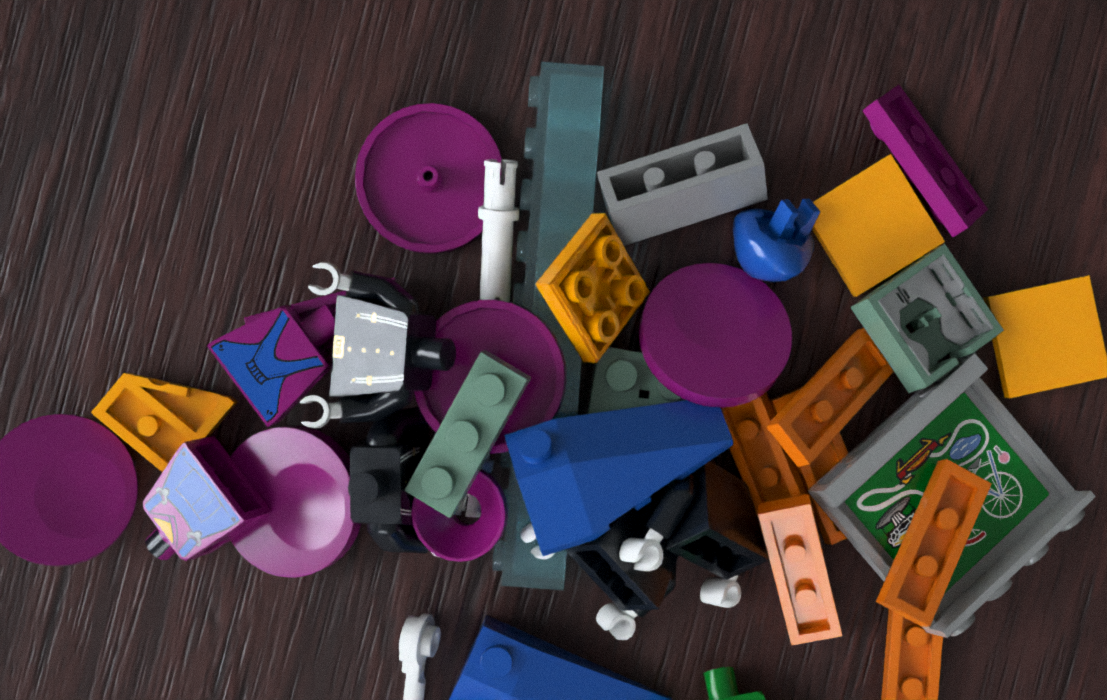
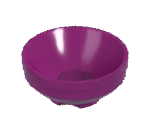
(461, 541)

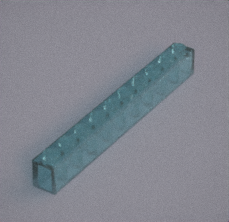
(559, 204)

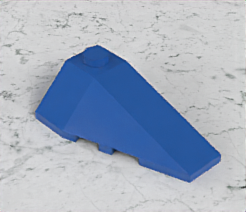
(600, 465)
(523, 667)

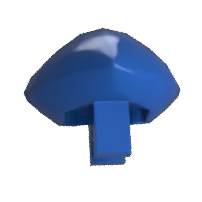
(775, 243)

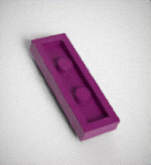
(925, 161)

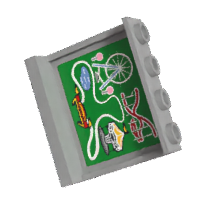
(885, 476)

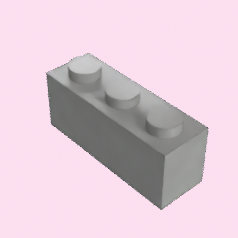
(684, 184)

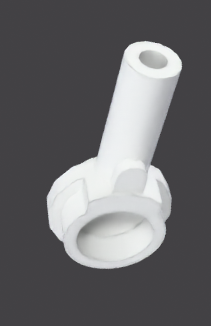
(417, 642)

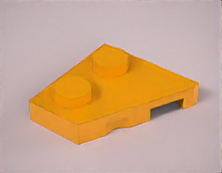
(160, 415)

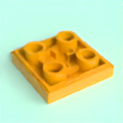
(874, 226)
(593, 287)
(1048, 337)

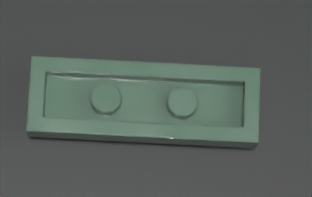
(467, 433)

